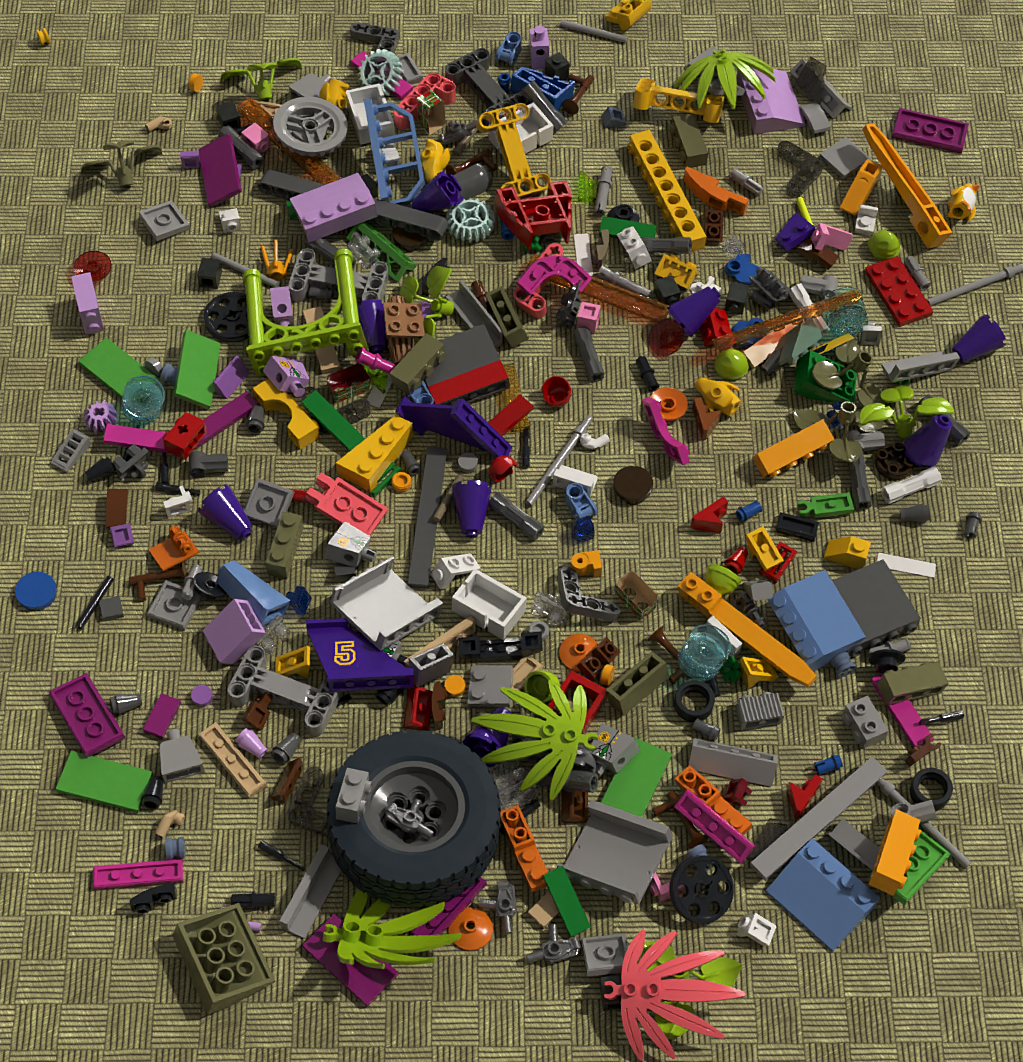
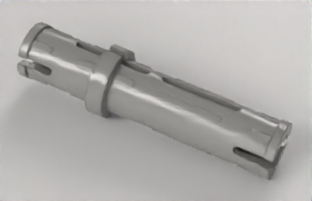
(604, 185)
(619, 280)

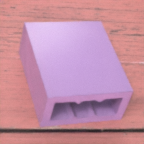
(87, 303)
(233, 631)

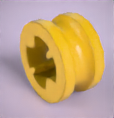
(43, 36)

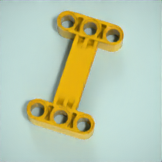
(647, 93)
(512, 148)

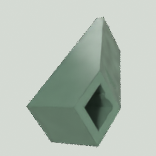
(798, 340)

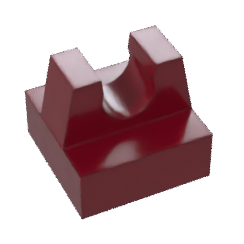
(735, 792)

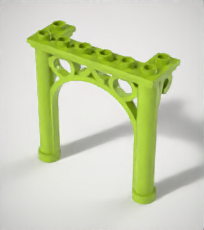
(305, 336)

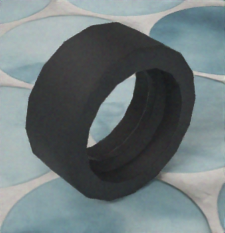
(694, 686)
(934, 774)

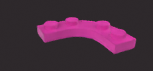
(555, 266)
(674, 448)

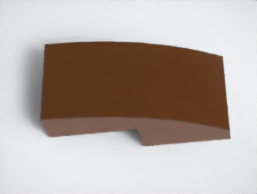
(713, 225)
(825, 257)
(116, 507)
(600, 656)
(439, 696)

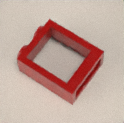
(592, 691)

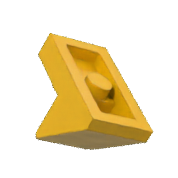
(762, 547)
(294, 662)
(756, 670)

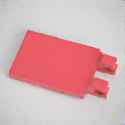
(346, 503)

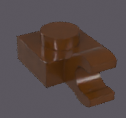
(256, 713)
(918, 753)

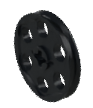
(224, 318)
(710, 891)

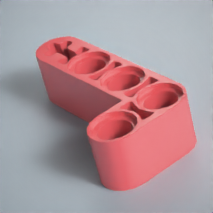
(438, 84)
(528, 304)

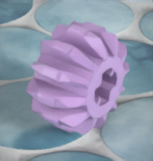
(99, 416)

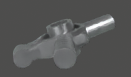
(457, 132)
(408, 819)
(504, 906)
(555, 949)

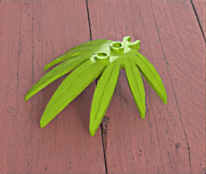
(724, 66)
(557, 733)
(365, 938)

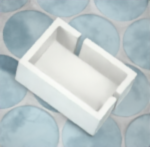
(357, 112)
(533, 131)
(489, 603)

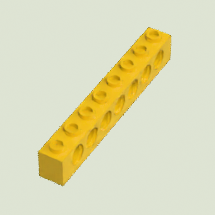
(665, 188)

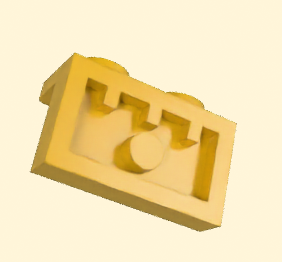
(682, 272)

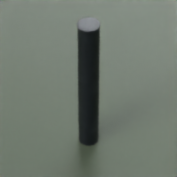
(94, 602)

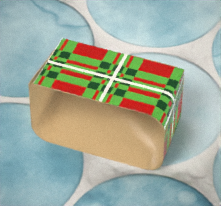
(436, 118)
(633, 581)

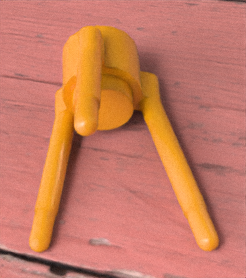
(276, 269)

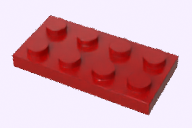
(898, 291)

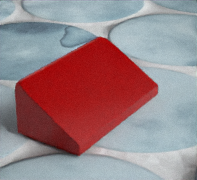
(418, 709)

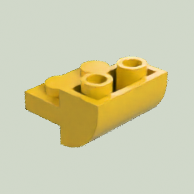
(628, 12)

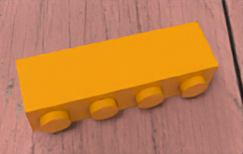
(793, 448)
(895, 853)

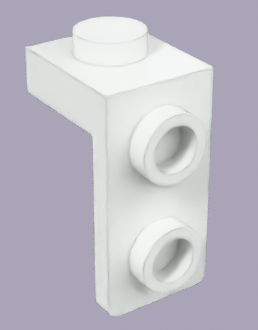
(635, 247)
(451, 566)

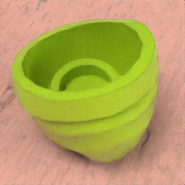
(884, 245)
(731, 364)
(721, 579)
(537, 685)

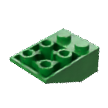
(809, 388)

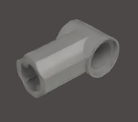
(819, 286)
(868, 441)
(922, 811)

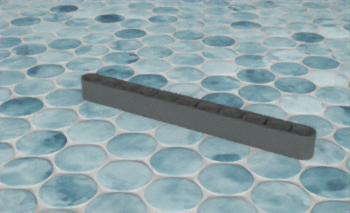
(389, 214)

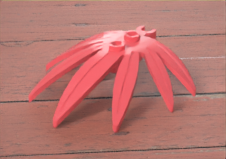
(646, 990)

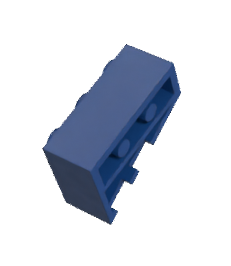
(554, 89)

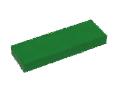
(618, 225)
(566, 901)

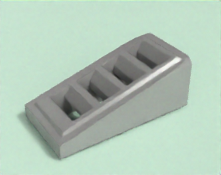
(71, 440)
(758, 589)

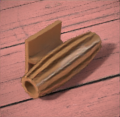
(402, 325)

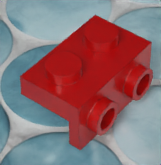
(714, 326)

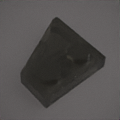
(811, 79)
(772, 831)

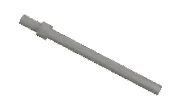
(1007, 273)
(578, 431)
(889, 790)

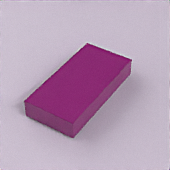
(162, 716)

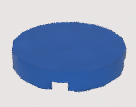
(36, 591)

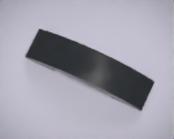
(499, 649)

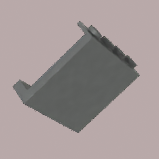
(877, 605)

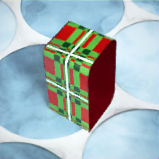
(349, 375)

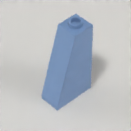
(244, 585)

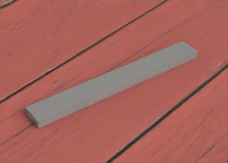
(818, 818)

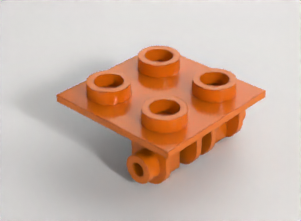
(173, 550)

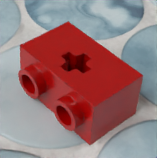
(184, 435)

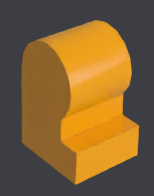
(587, 563)

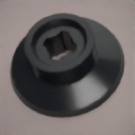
(624, 212)
(207, 585)
(886, 659)

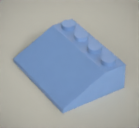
(816, 619)
(822, 895)

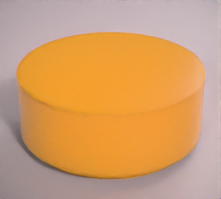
(195, 82)
(401, 482)
(607, 675)
(454, 686)

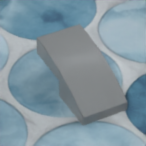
(815, 117)

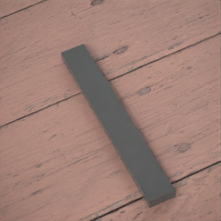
(425, 526)

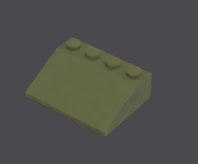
(222, 957)

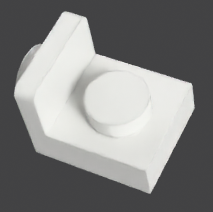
(230, 220)
(866, 220)
(178, 505)
(756, 928)

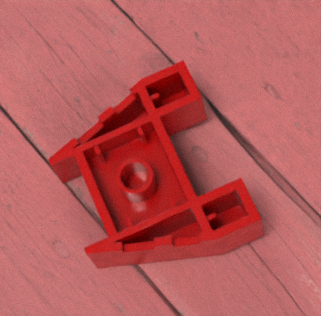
(536, 214)

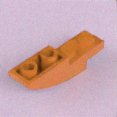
(709, 192)
(691, 780)
(523, 847)

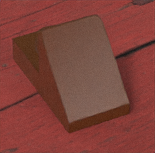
(705, 420)

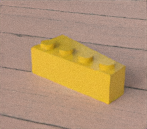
(374, 454)

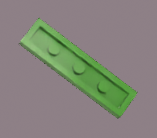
(388, 247)

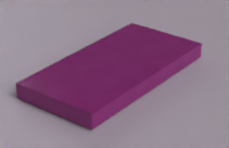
(930, 130)
(220, 170)
(86, 715)
(359, 979)

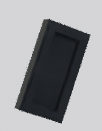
(797, 527)

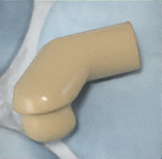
(159, 122)
(167, 820)

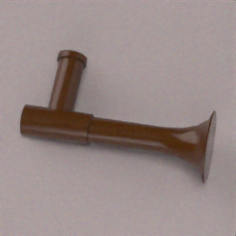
(570, 105)
(482, 156)
(139, 580)
(659, 637)
(696, 837)

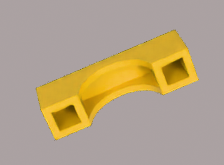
(301, 428)

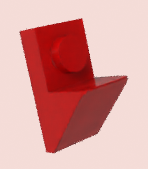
(709, 518)
(799, 797)

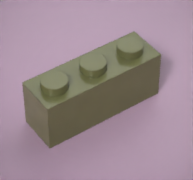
(689, 140)
(507, 316)
(418, 364)
(284, 545)
(637, 683)
(912, 683)

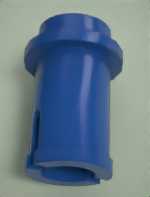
(504, 82)
(506, 233)
(744, 513)
(828, 764)

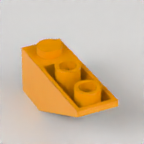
(862, 187)

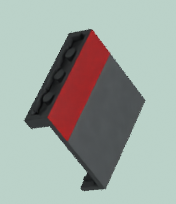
(469, 369)

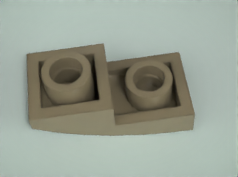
(600, 256)

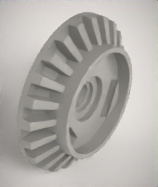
(298, 113)

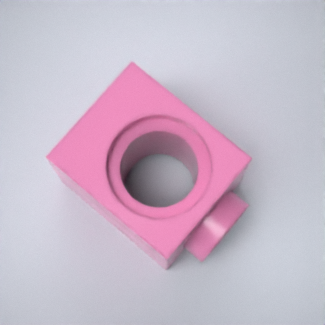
(256, 138)
(588, 316)

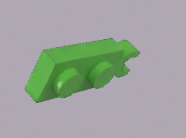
(827, 505)

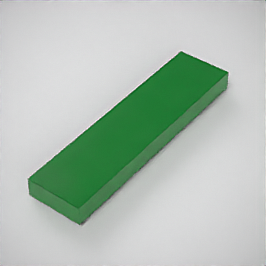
(332, 420)

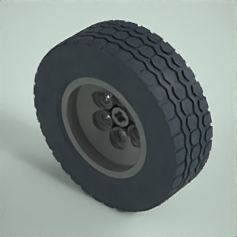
(450, 785)

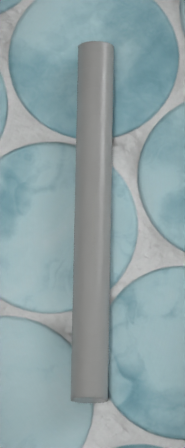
(594, 31)
(238, 267)

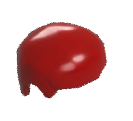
(556, 391)
(501, 468)

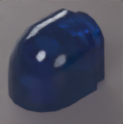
(583, 529)

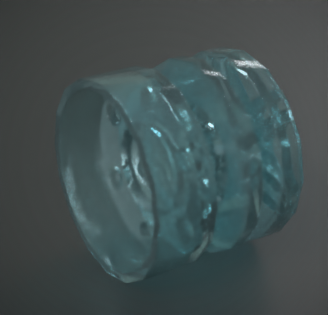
(848, 318)
(143, 389)
(704, 652)

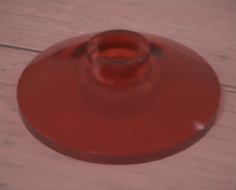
(93, 260)
(659, 334)

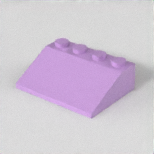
(779, 107)
(334, 207)

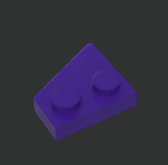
(794, 232)

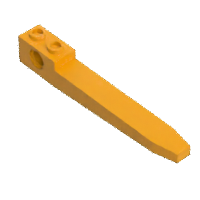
(926, 216)
(711, 604)

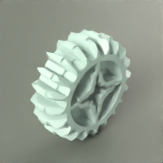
(389, 70)
(470, 224)

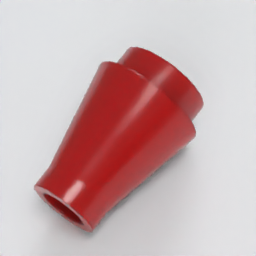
(737, 560)

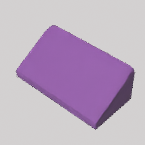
(230, 378)

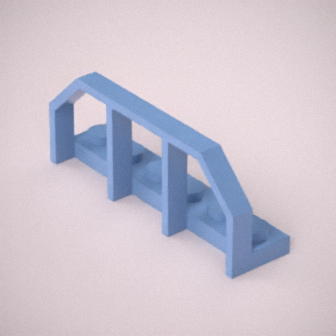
(380, 158)

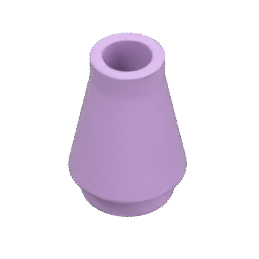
(250, 742)

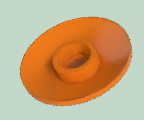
(672, 398)
(568, 650)
(473, 938)

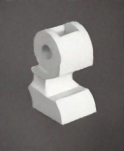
(391, 155)

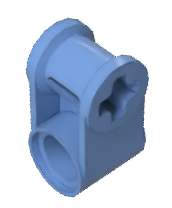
(510, 48)
(421, 395)
(581, 505)

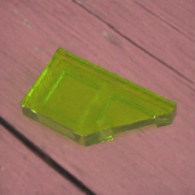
(587, 188)
(377, 378)

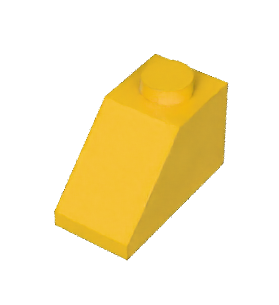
(848, 551)

